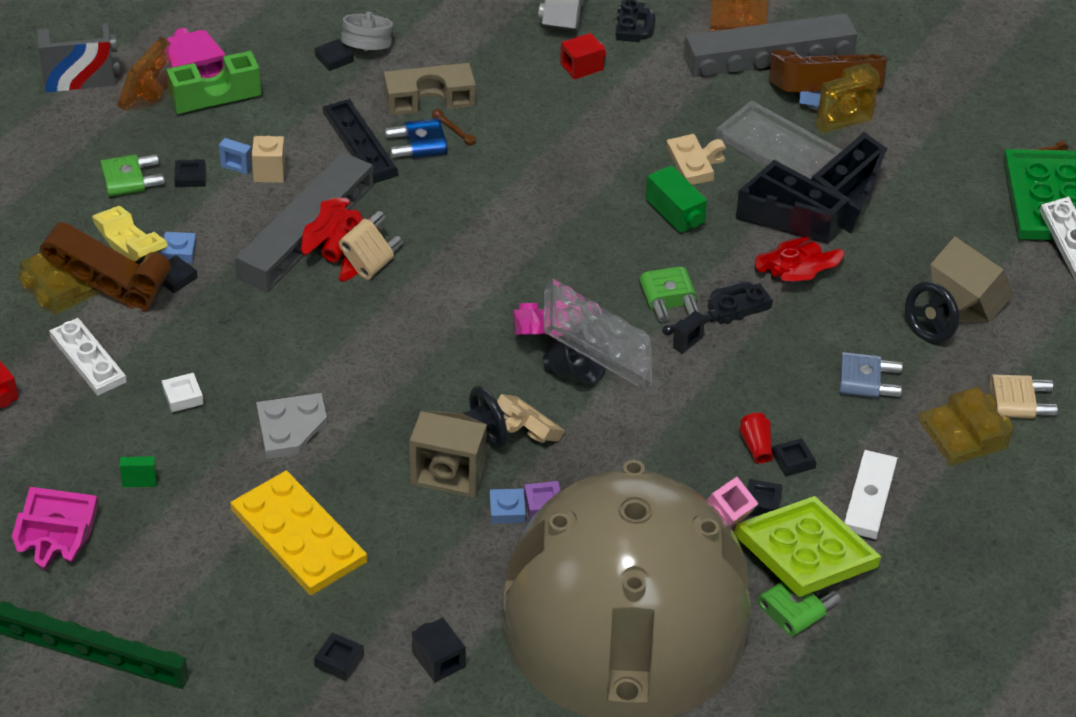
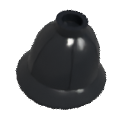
(572, 365)

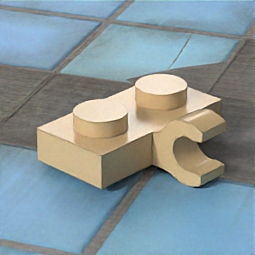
(694, 161)
(522, 414)

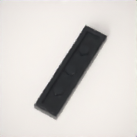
(360, 139)

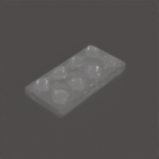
(771, 137)
(597, 333)

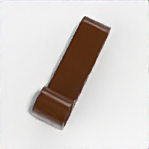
(802, 74)
(106, 268)

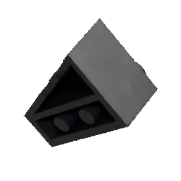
(853, 174)
(792, 203)

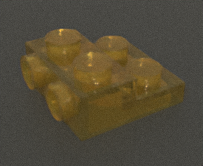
(848, 99)
(53, 285)
(967, 426)

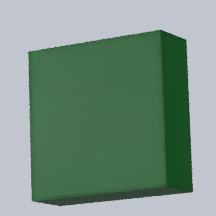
(138, 471)

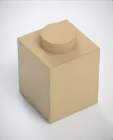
(268, 159)

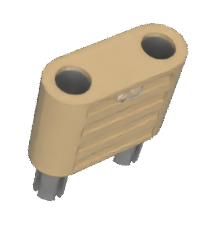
(367, 247)
(1017, 398)

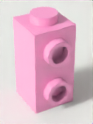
(733, 502)

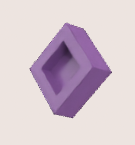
(538, 494)

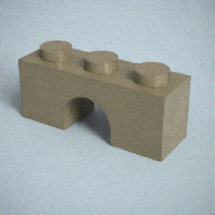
(449, 82)

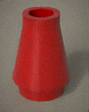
(757, 435)

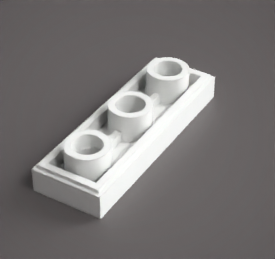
(1061, 222)
(87, 356)
(870, 493)

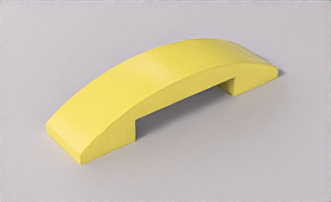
(124, 237)

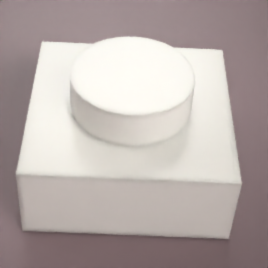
(182, 392)

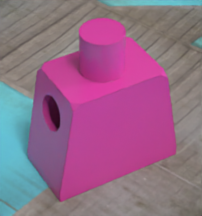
(195, 48)

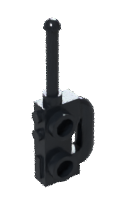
(627, 27)
(727, 307)

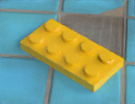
(298, 532)

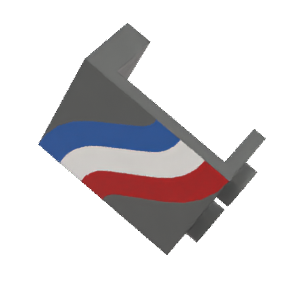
(78, 63)

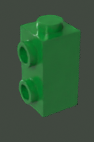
(676, 199)

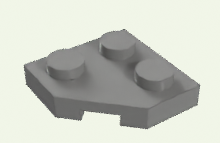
(290, 423)

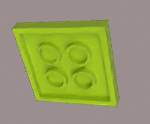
(807, 546)

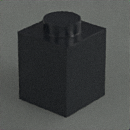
(438, 649)

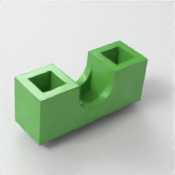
(235, 82)

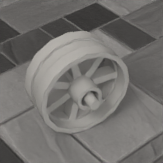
(367, 31)

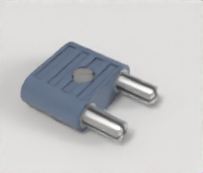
(862, 376)

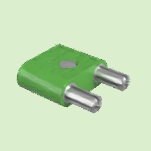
(124, 175)
(668, 289)
(794, 612)

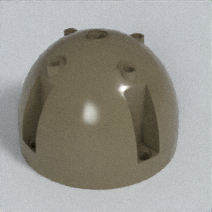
(627, 596)

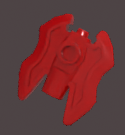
(331, 227)
(797, 260)

